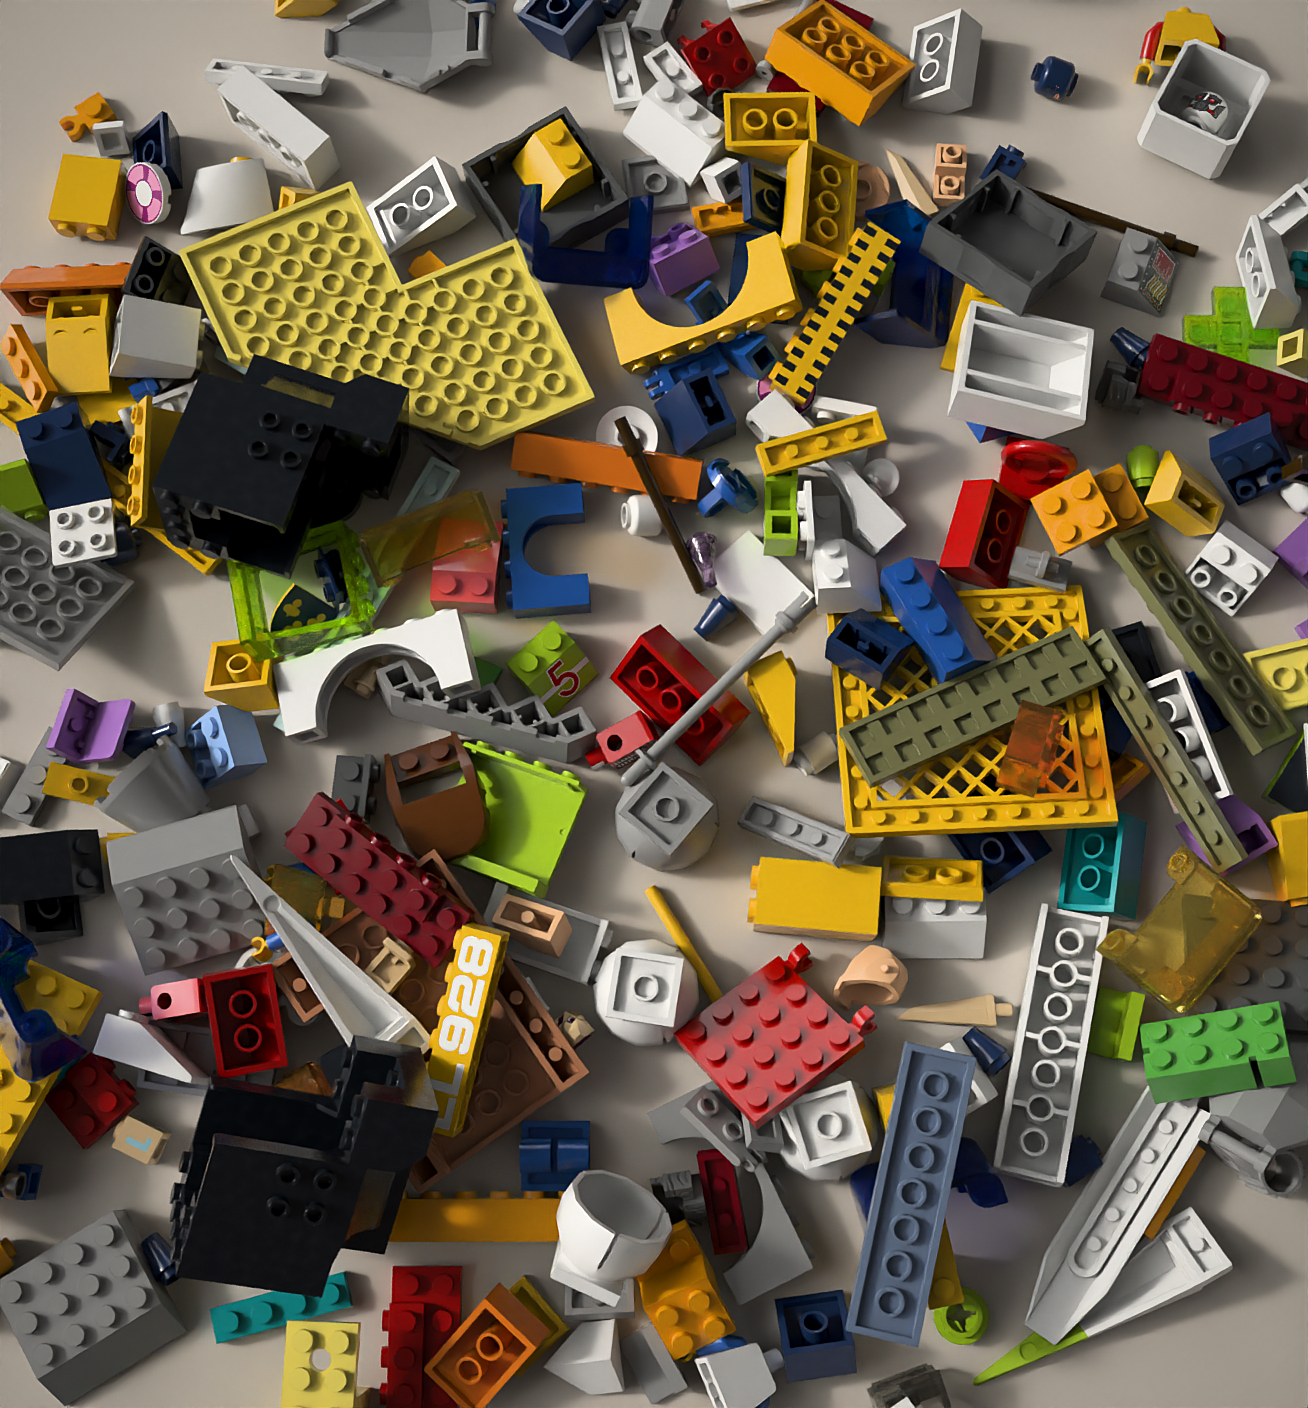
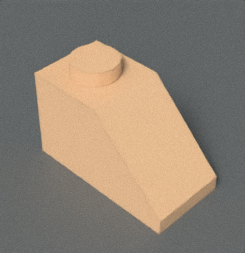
(533, 925)

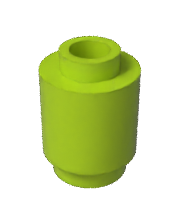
(1142, 467)

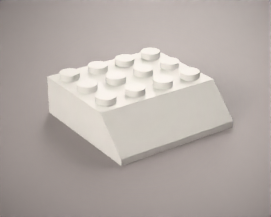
(1021, 372)

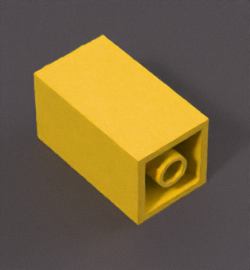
(815, 899)

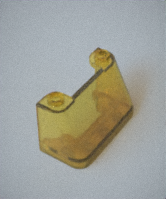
(1185, 936)

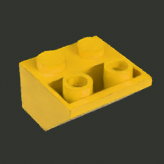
(1184, 497)

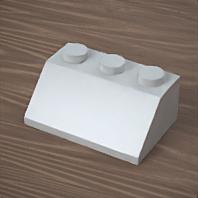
(945, 64)
(676, 131)
(1267, 277)
(933, 928)

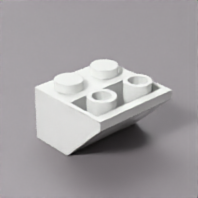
(1230, 568)

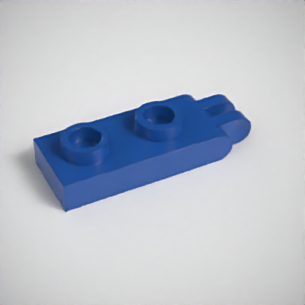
(672, 373)

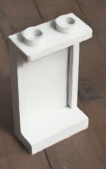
(581, 953)

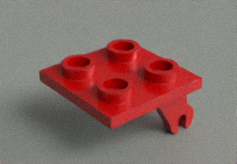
(718, 56)

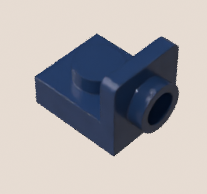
(1006, 161)

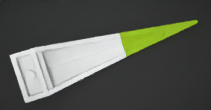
(1156, 1273)

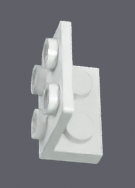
(831, 410)
(819, 519)
(84, 533)

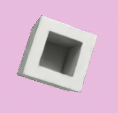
(723, 179)

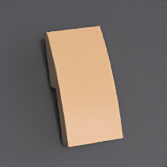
(949, 174)

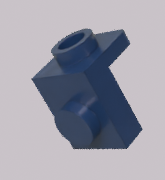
(114, 438)

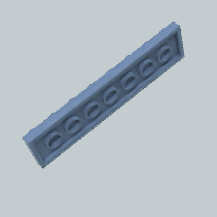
(911, 1194)

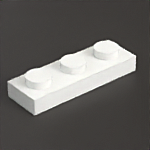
(619, 65)

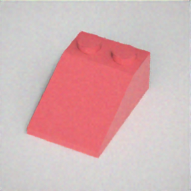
(468, 579)

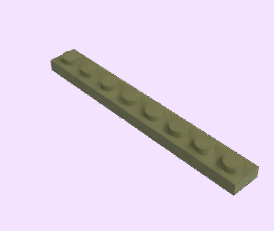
(1165, 753)

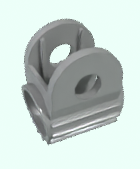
(1284, 1182)

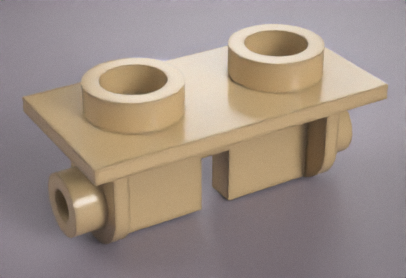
(364, 677)

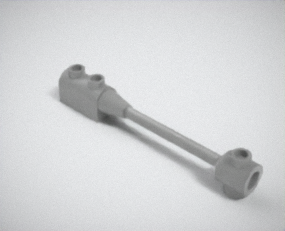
(654, 21)

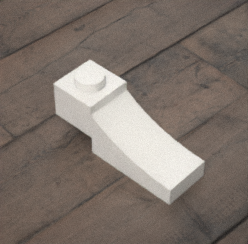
(1288, 210)

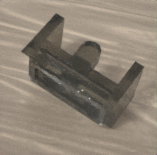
(916, 1384)

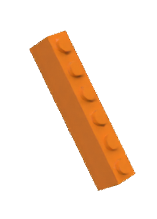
(603, 464)

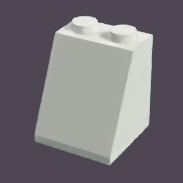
(156, 339)

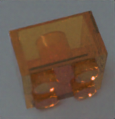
(1030, 749)

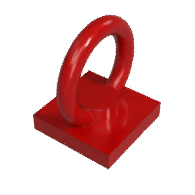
(1034, 466)

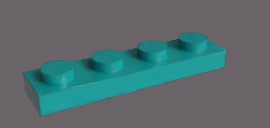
(276, 1308)

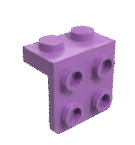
(90, 729)

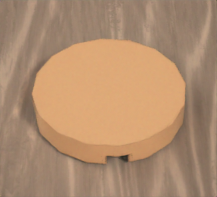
(872, 189)

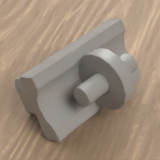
(1039, 569)

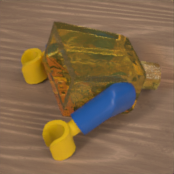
(305, 894)

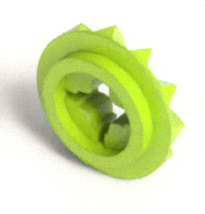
(974, 1325)

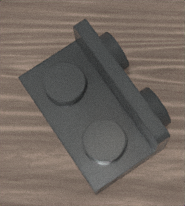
(355, 784)

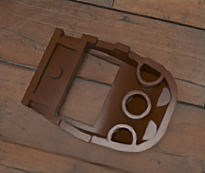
(448, 821)

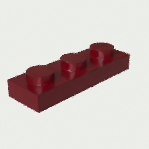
(722, 1202)

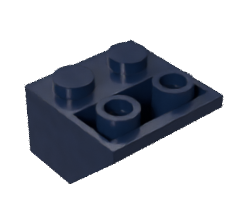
(696, 414)
(1251, 458)
(867, 647)

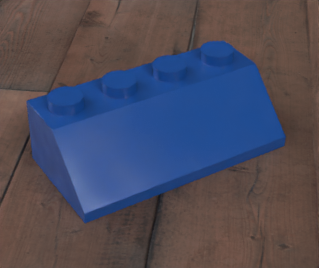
(934, 618)

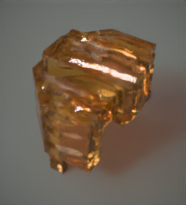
(307, 1079)

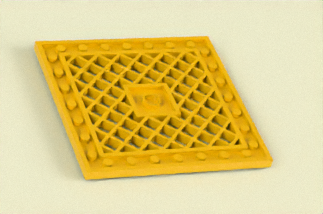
(993, 812)

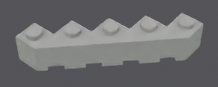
(486, 716)

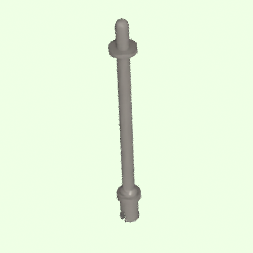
(784, 624)

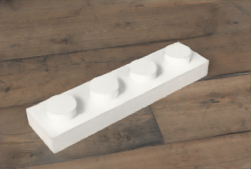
(278, 78)

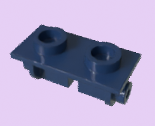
(330, 569)

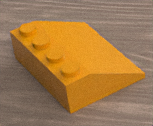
(838, 61)

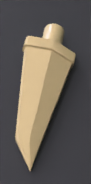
(910, 186)
(968, 1011)

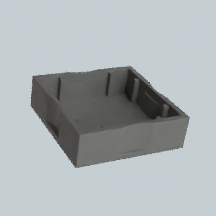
(568, 222)
(1007, 242)

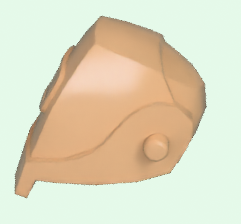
(871, 979)

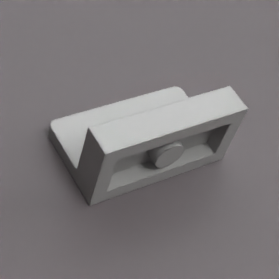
(652, 1363)

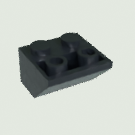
(157, 274)

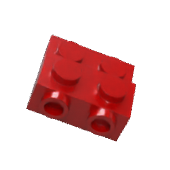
(91, 1099)

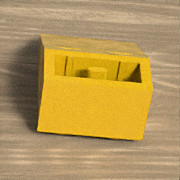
(80, 343)

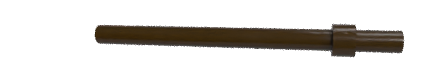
(1168, 239)
(633, 449)

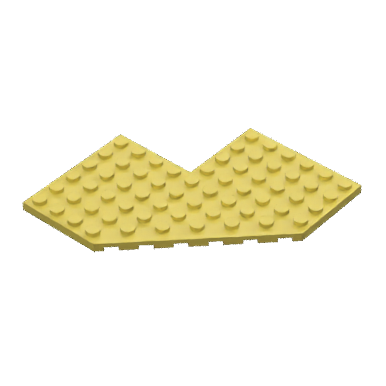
(326, 299)

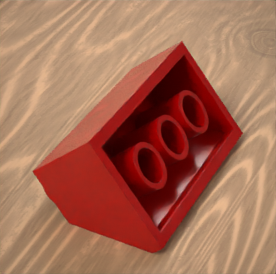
(668, 682)

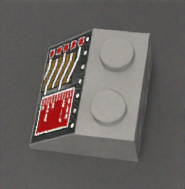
(1140, 273)

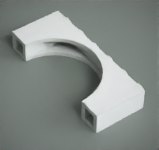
(309, 681)

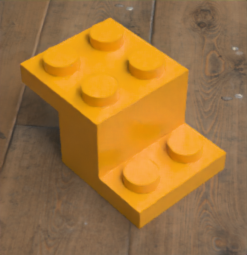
(1089, 509)
(684, 1295)

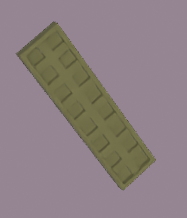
(970, 706)

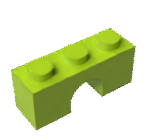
(780, 514)

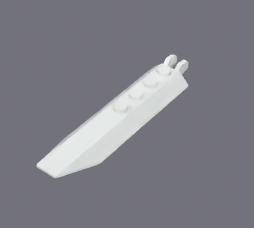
(1113, 1212)

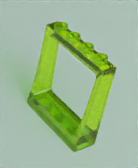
(251, 612)

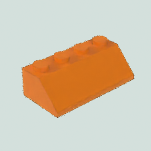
(32, 286)

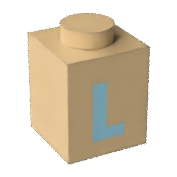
(140, 1139)

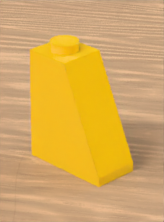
(1290, 858)

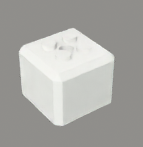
(1198, 70)

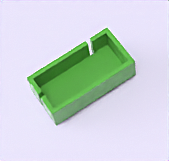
(1214, 1052)

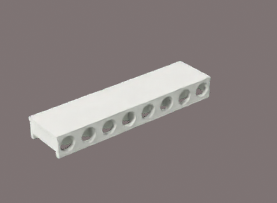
(1050, 1047)

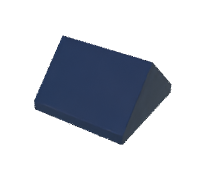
(160, 145)

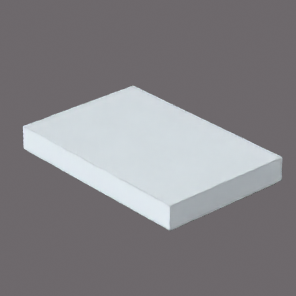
(756, 583)

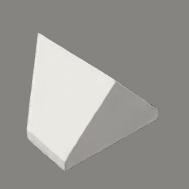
(591, 1358)

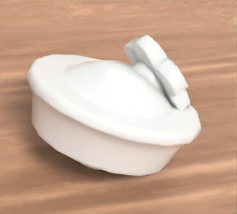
(882, 474)

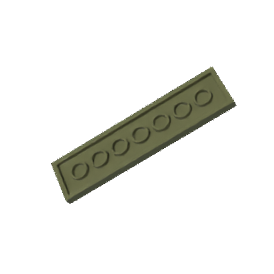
(1200, 638)

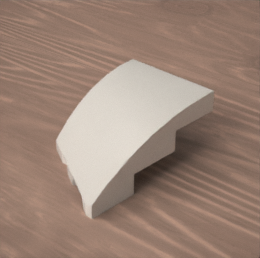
(227, 196)

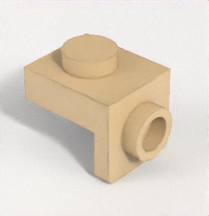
(391, 965)

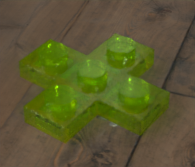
(1229, 327)

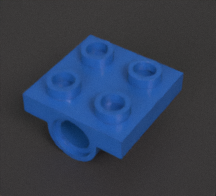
(553, 1154)

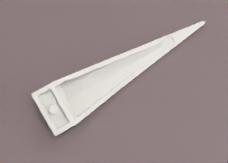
(345, 991)

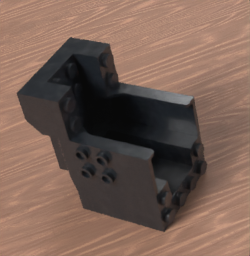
(261, 453)
(299, 1174)

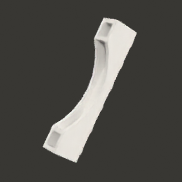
(871, 519)

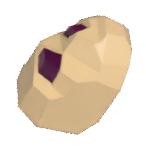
(574, 1028)

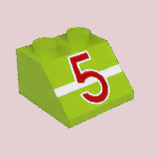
(552, 668)

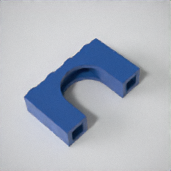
(528, 512)

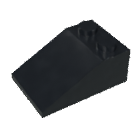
(51, 867)

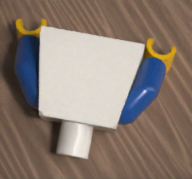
(737, 1372)

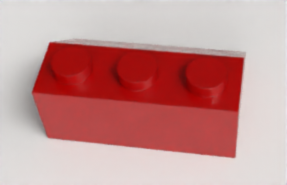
(984, 534)
(245, 1020)

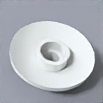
(639, 421)

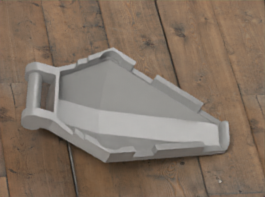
(412, 40)
(1265, 1115)

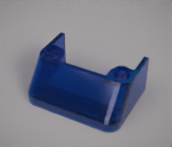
(619, 266)
(919, 286)

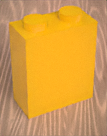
(88, 197)

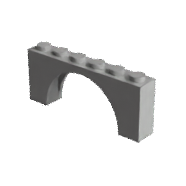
(776, 1250)

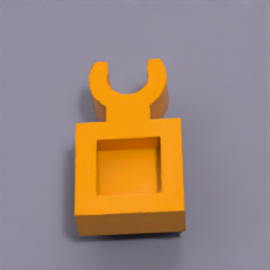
(88, 112)

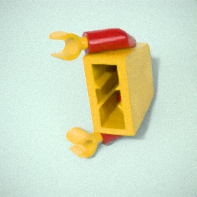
(1167, 38)

